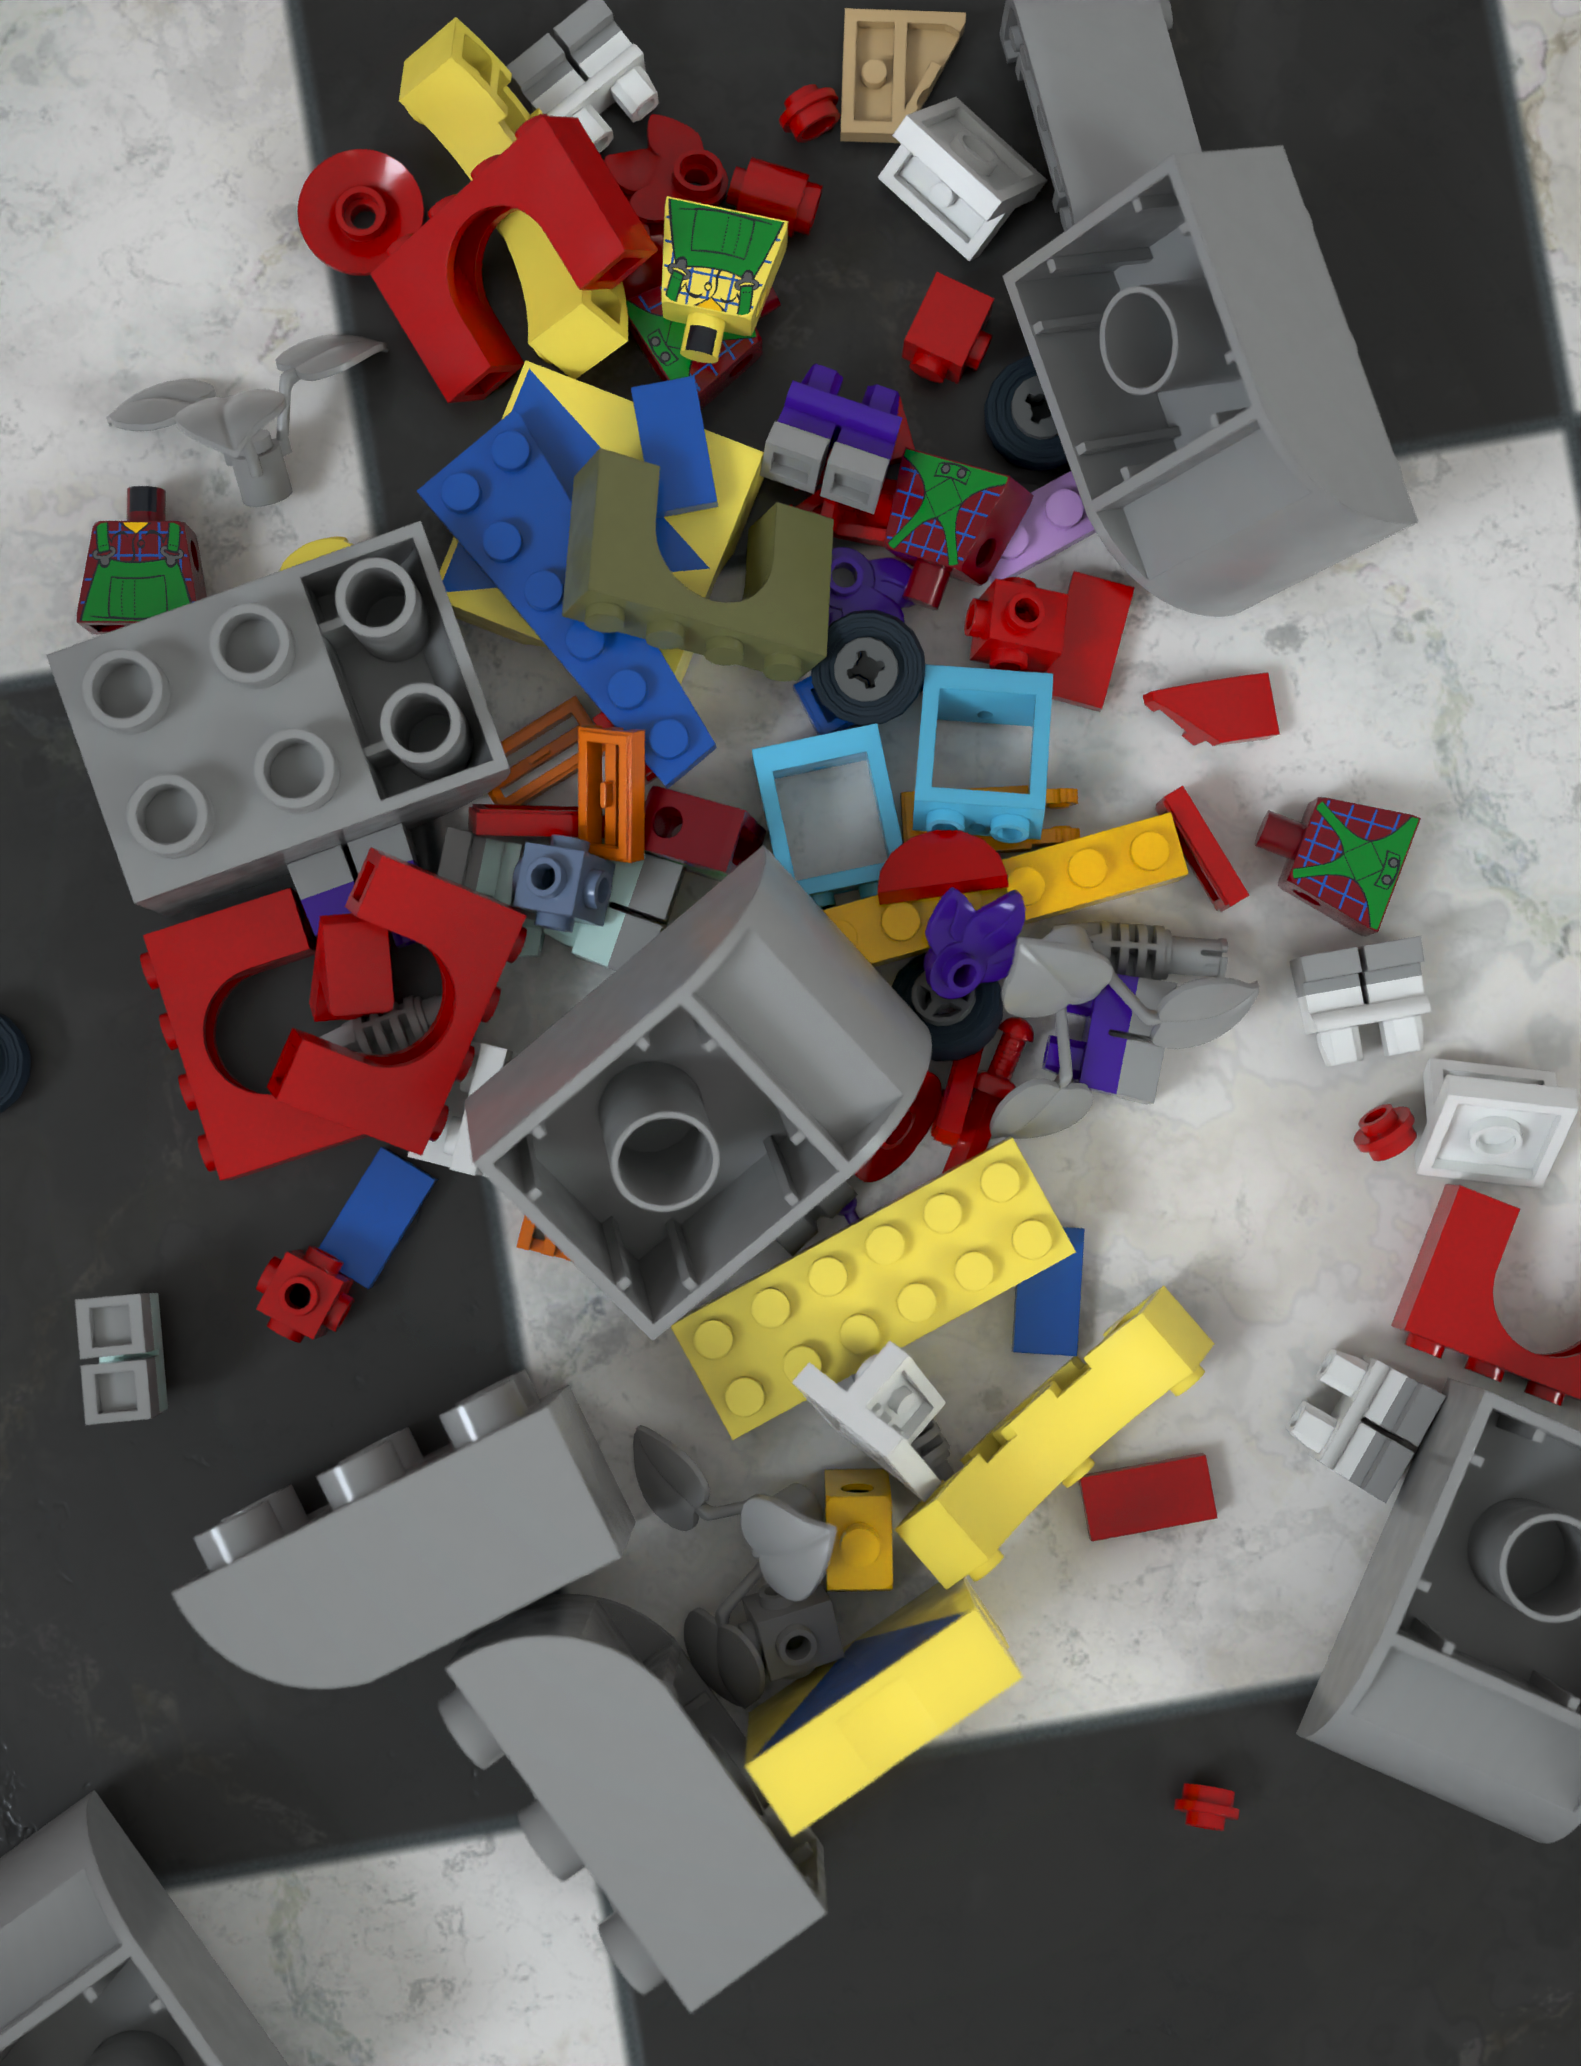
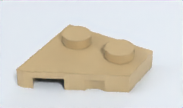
(891, 67)

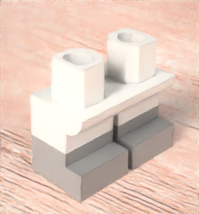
(585, 72)
(1362, 988)
(1380, 1396)

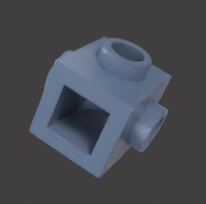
(563, 883)

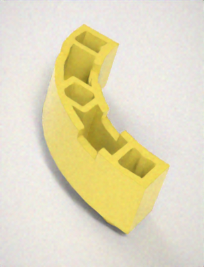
(465, 101)
(1053, 1436)

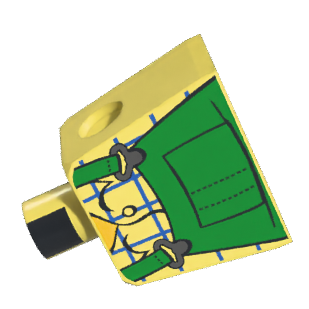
(717, 272)

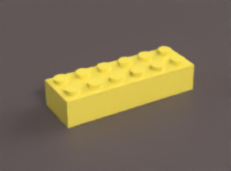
(872, 1285)

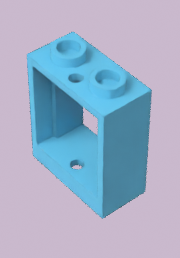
(990, 698)
(818, 754)

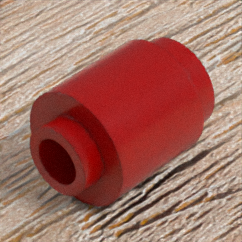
(776, 194)

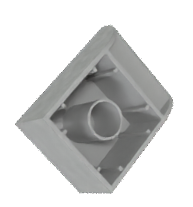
(1209, 384)
(280, 721)
(702, 1095)
(411, 1543)
(1470, 1623)
(640, 1786)
(106, 1962)

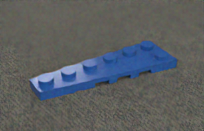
(516, 526)

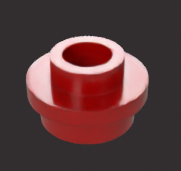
(810, 112)
(1385, 1132)
(1207, 1806)

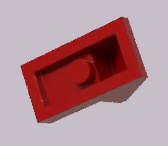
(350, 969)

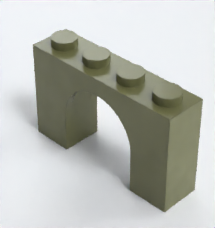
(625, 586)

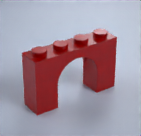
(437, 271)
(196, 971)
(405, 1092)
(1453, 1302)

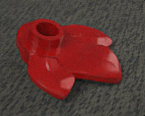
(667, 168)

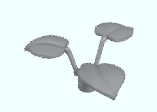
(237, 421)
(1069, 971)
(783, 1534)

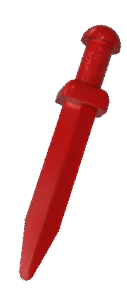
(990, 1090)

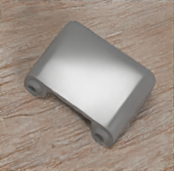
(1099, 93)

